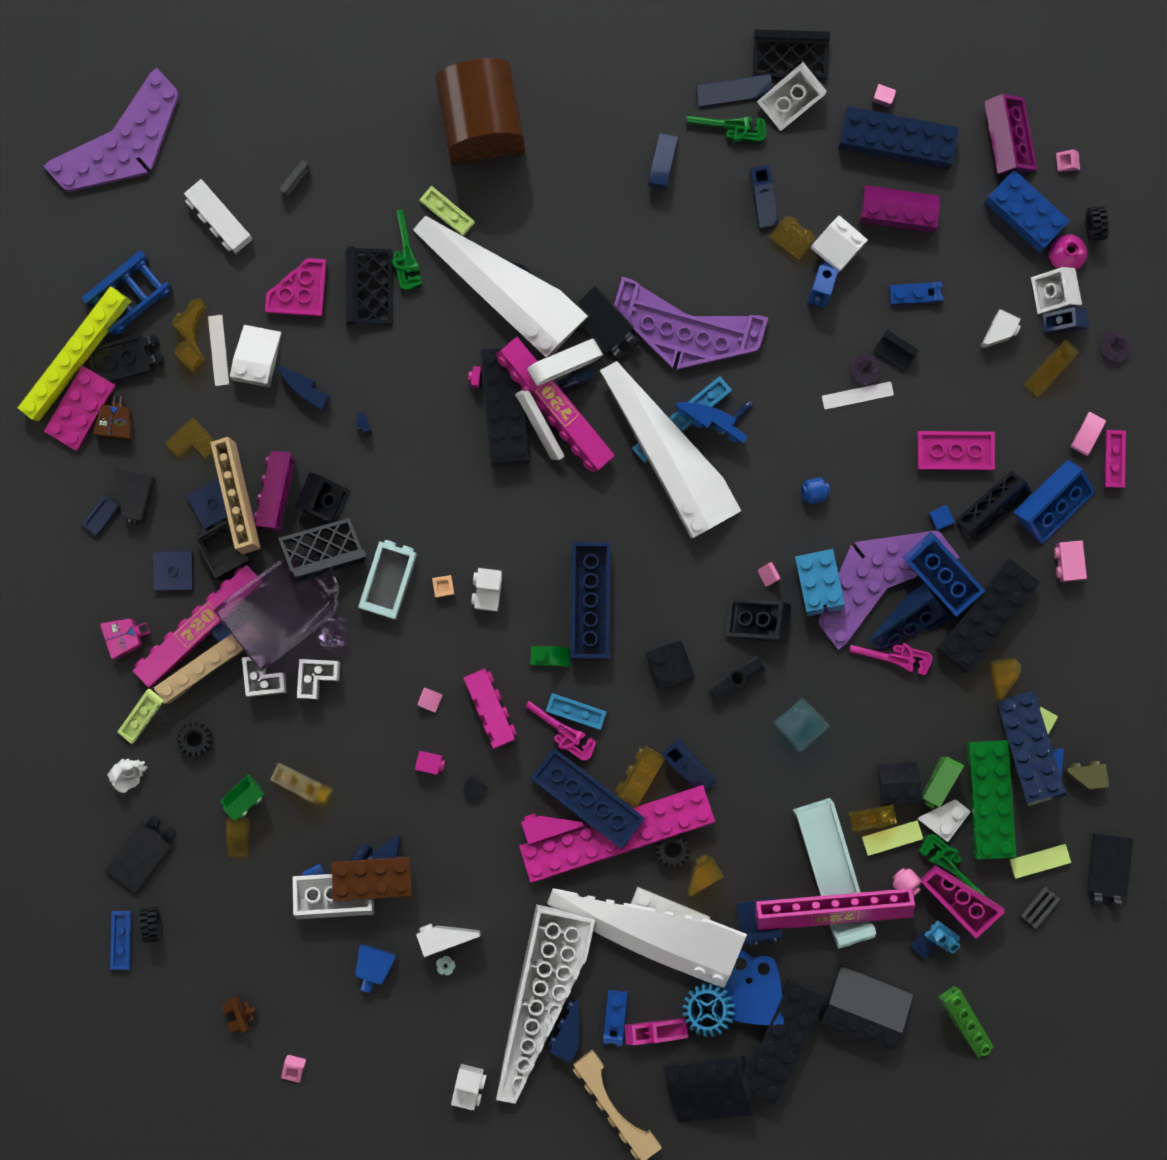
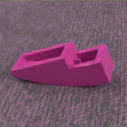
(656, 1031)

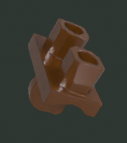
(240, 1023)

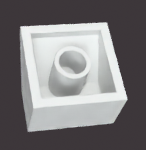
(839, 243)
(1056, 290)

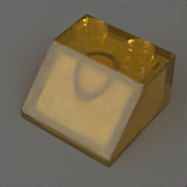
(703, 874)

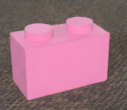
(1070, 561)

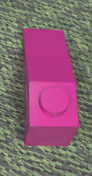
(544, 827)

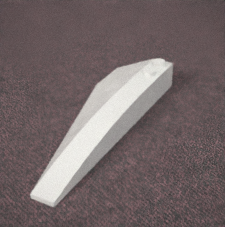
(526, 302)
(686, 475)
(682, 943)
(551, 965)

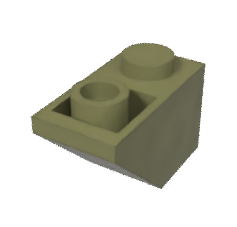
(1089, 776)

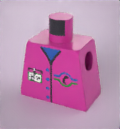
(123, 636)

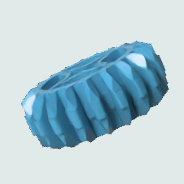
(720, 997)

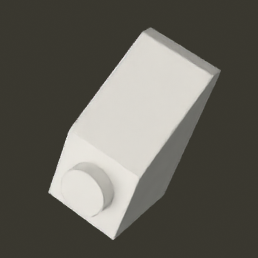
(1002, 329)

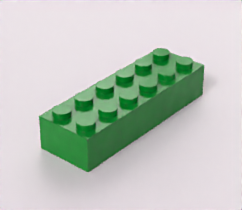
(990, 799)

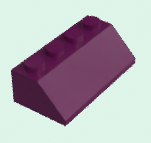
(1010, 134)
(900, 209)
(275, 491)

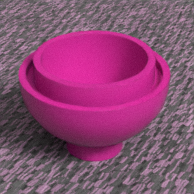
(1061, 257)

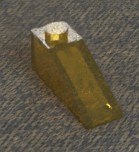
(1051, 367)
(301, 785)

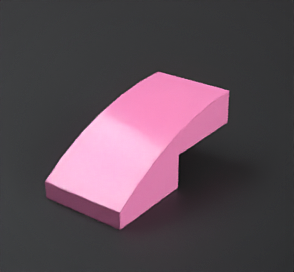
(1088, 433)

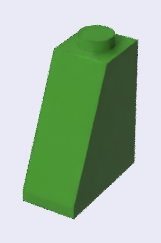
(941, 781)

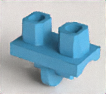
(943, 937)

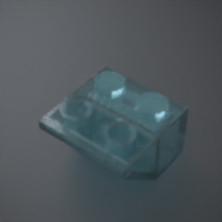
(801, 724)

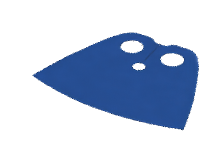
(755, 1001)

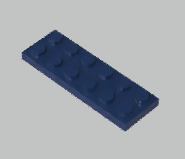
(1031, 748)
(588, 798)

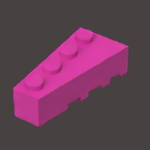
(489, 708)
(965, 903)

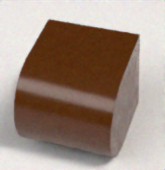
(479, 110)

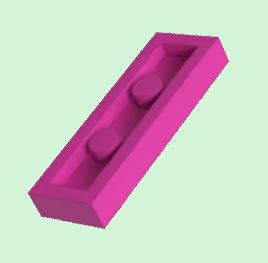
(1115, 459)

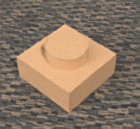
(443, 586)

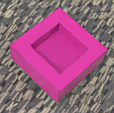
(474, 377)

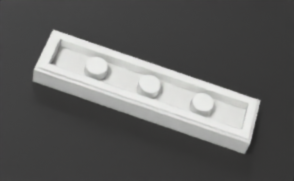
(540, 425)

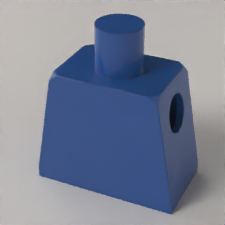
(822, 285)
(373, 966)

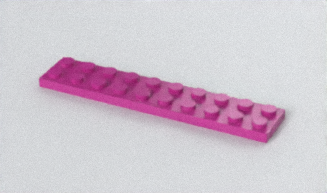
(586, 845)

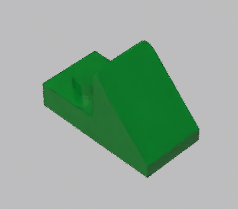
(550, 656)

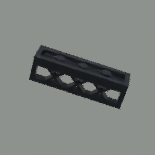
(997, 507)

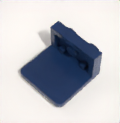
(748, 924)

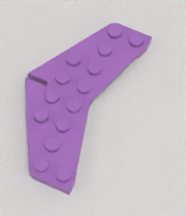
(133, 138)
(695, 337)
(867, 579)

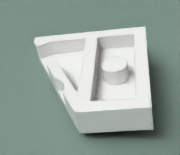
(945, 819)

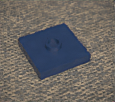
(208, 504)
(173, 571)

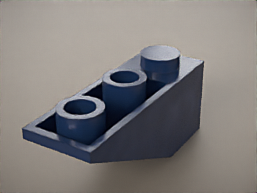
(763, 196)
(688, 765)
(567, 1039)

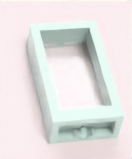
(388, 579)

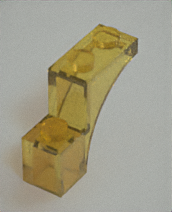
(186, 325)

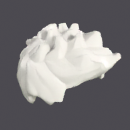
(126, 774)

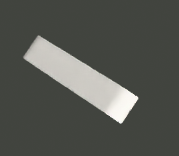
(565, 362)

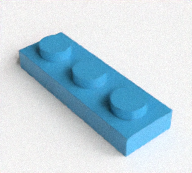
(576, 711)

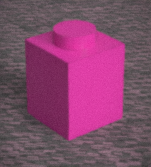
(430, 763)

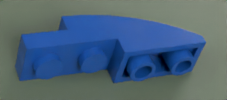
(705, 415)

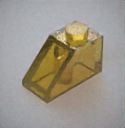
(1004, 676)
(873, 818)
(237, 837)

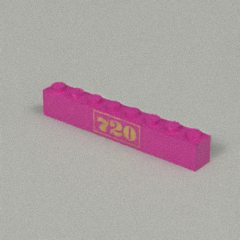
(556, 407)
(190, 632)
(834, 909)

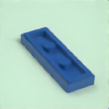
(120, 940)

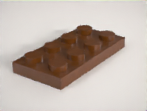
(371, 879)

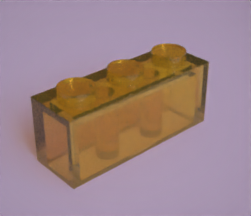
(639, 776)

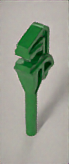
(737, 129)
(405, 261)
(945, 858)

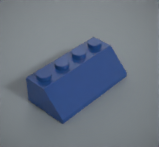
(1055, 501)

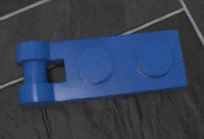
(915, 293)
(615, 1017)

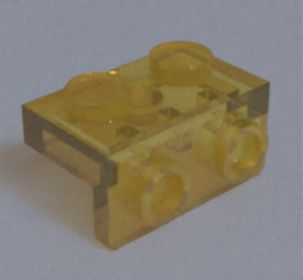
(793, 236)

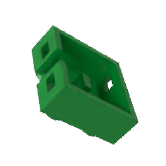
(242, 797)

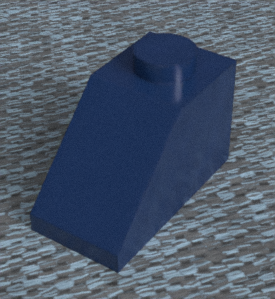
(1065, 320)
(388, 850)

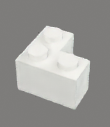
(488, 589)
(311, 674)
(260, 683)
(467, 1087)

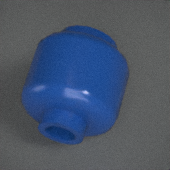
(815, 490)

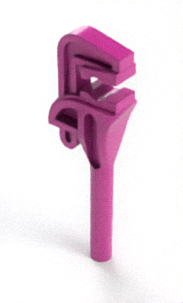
(901, 657)
(567, 736)

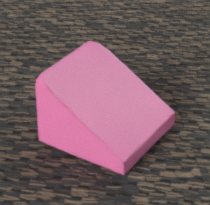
(884, 96)
(1068, 161)
(768, 574)
(429, 699)
(293, 1068)

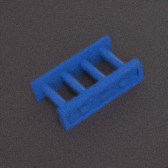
(123, 274)

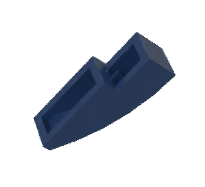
(662, 161)
(305, 388)

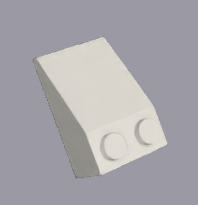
(792, 96)
(255, 356)
(441, 937)

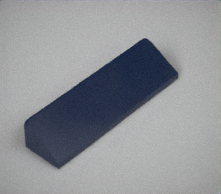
(733, 90)

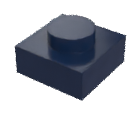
(362, 423)
(923, 945)

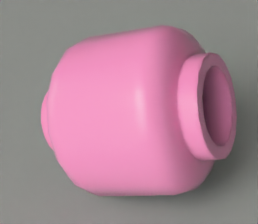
(907, 879)

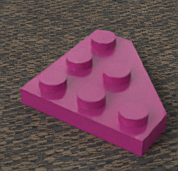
(300, 291)

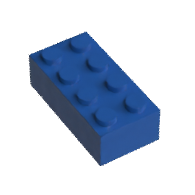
(1026, 211)
(943, 573)

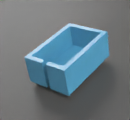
(820, 582)

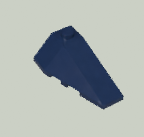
(914, 614)

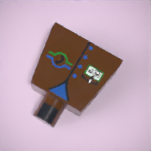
(114, 421)

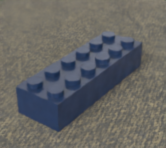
(898, 138)
(590, 600)

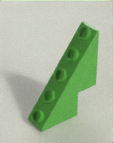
(966, 1021)

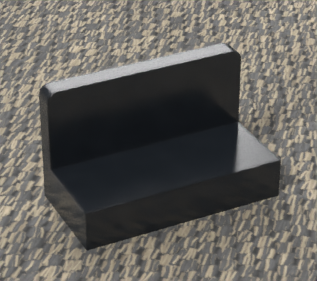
(895, 350)

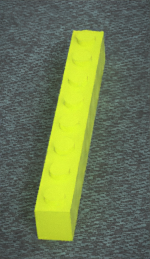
(74, 354)

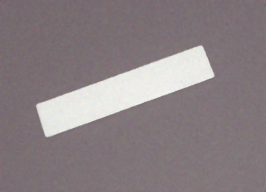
(218, 350)
(857, 395)

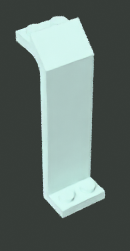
(831, 864)

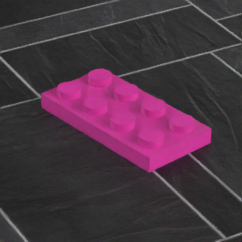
(79, 408)
(955, 450)

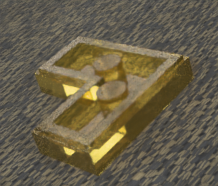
(191, 434)

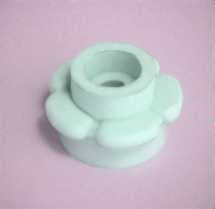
(440, 965)

